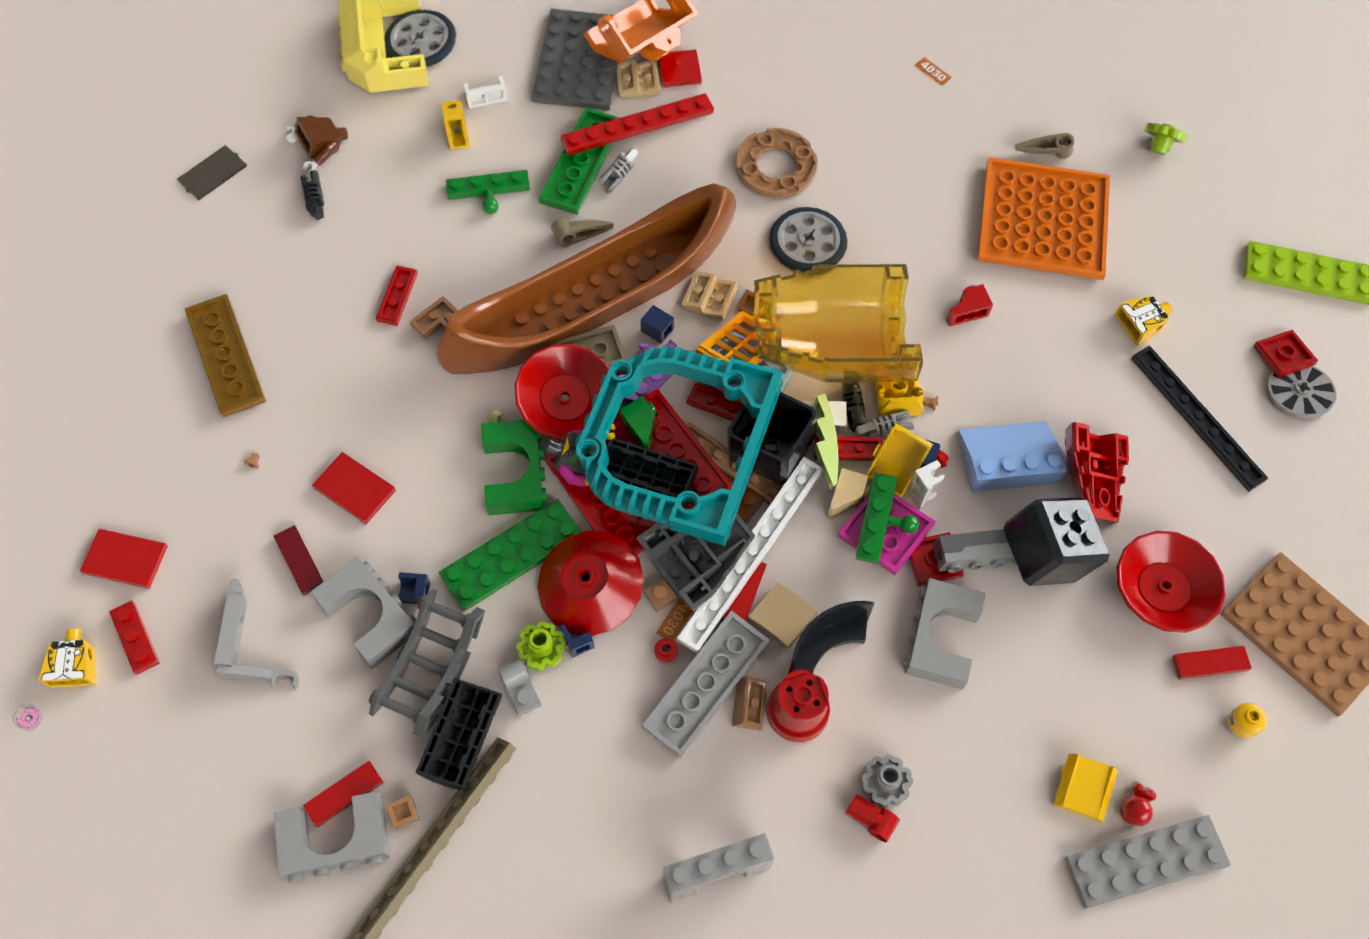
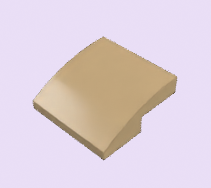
(638, 79)
(709, 295)
(783, 615)

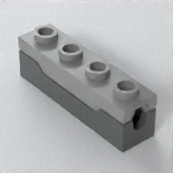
(972, 550)

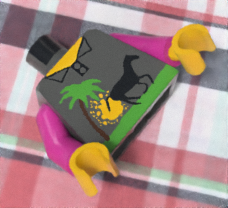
(566, 457)

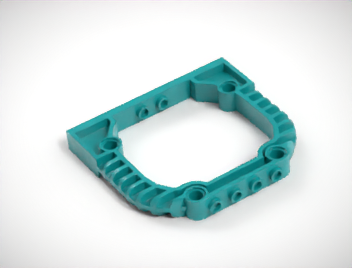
(712, 513)

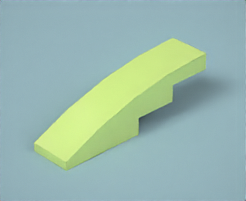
(827, 448)

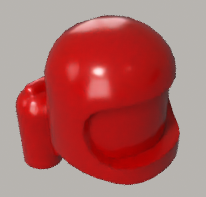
(1137, 807)

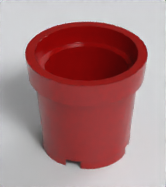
(810, 719)

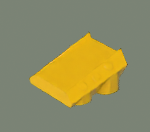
(899, 396)
(1085, 787)

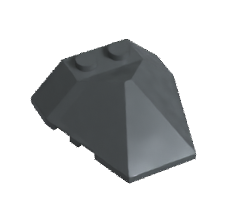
(692, 564)

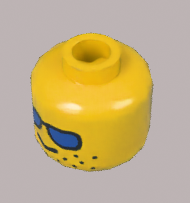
(1247, 720)

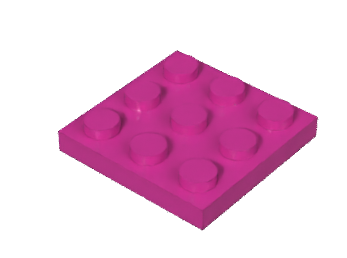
(897, 544)

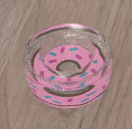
(27, 717)

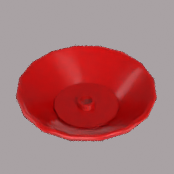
(554, 373)
(1188, 571)
(603, 599)

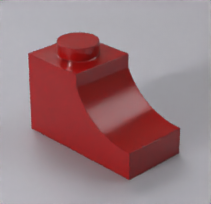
(973, 305)

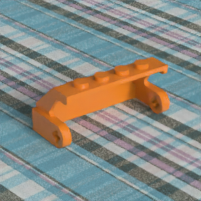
(640, 29)

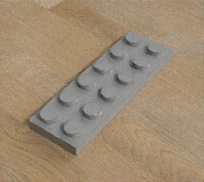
(705, 684)
(1147, 861)

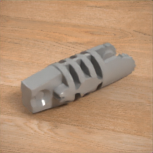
(618, 169)
(882, 425)

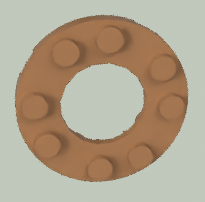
(779, 139)

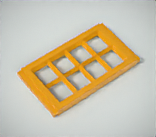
(733, 324)

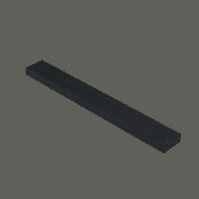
(1199, 418)

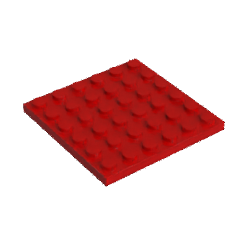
(669, 438)

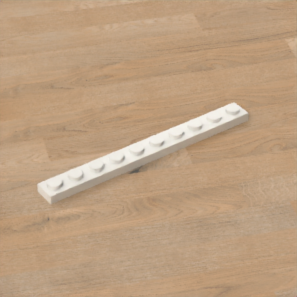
(766, 532)

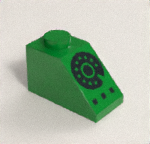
(640, 420)

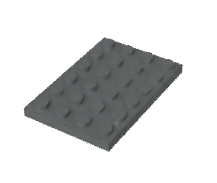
(568, 66)

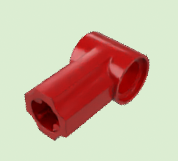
(878, 821)

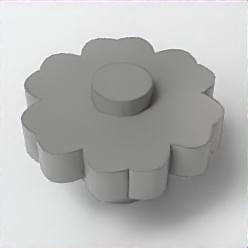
(886, 781)

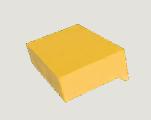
(900, 457)

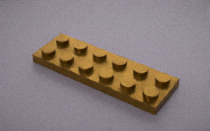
(225, 355)

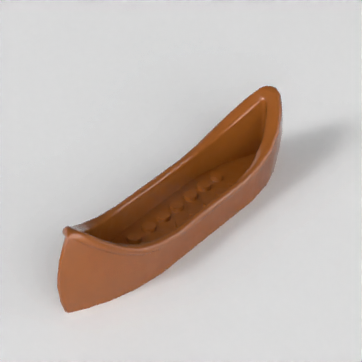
(588, 286)

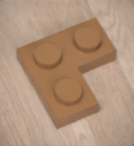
(433, 317)

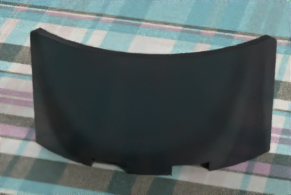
(830, 629)

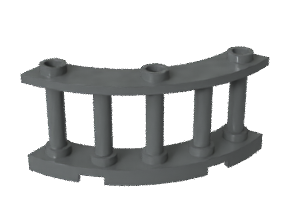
(426, 717)

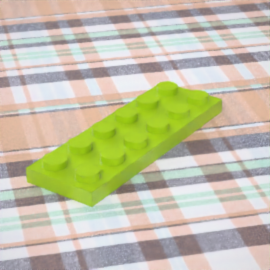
(1307, 272)

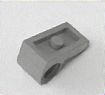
(519, 687)

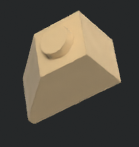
(848, 492)

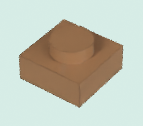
(660, 595)
(402, 812)

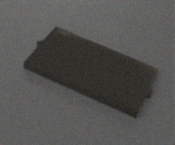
(212, 172)

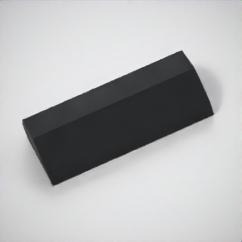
(650, 469)
(459, 734)

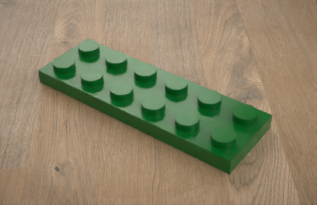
(576, 173)
(508, 555)

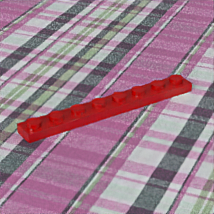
(636, 124)

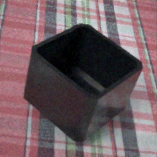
(789, 428)
(1056, 541)

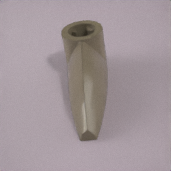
(1049, 145)
(577, 231)

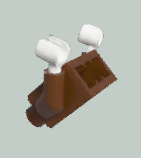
(317, 137)

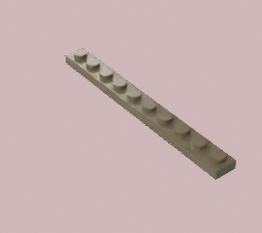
(433, 842)

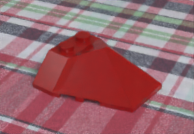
(1097, 468)

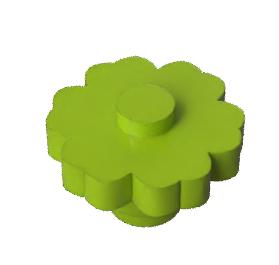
(1164, 136)
(541, 646)

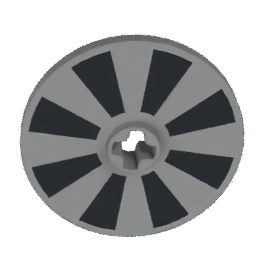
(1315, 400)

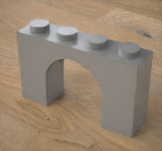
(358, 581)
(925, 657)
(367, 844)
(745, 857)

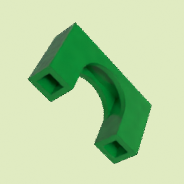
(527, 492)

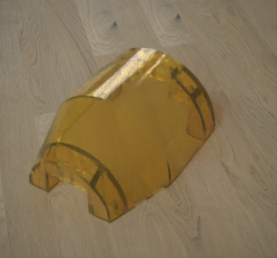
(837, 323)

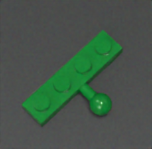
(487, 186)
(878, 517)

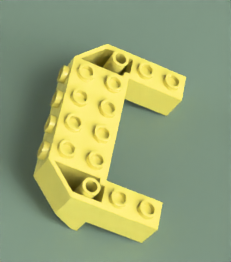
(365, 50)

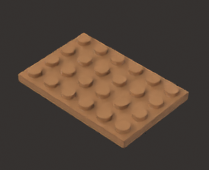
(1305, 632)

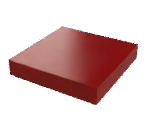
(680, 68)
(1285, 353)
(925, 564)

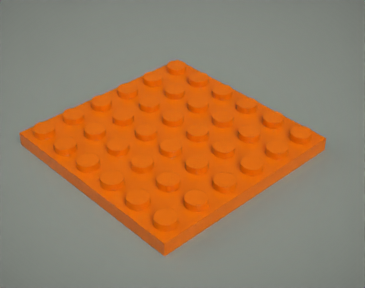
(1044, 218)

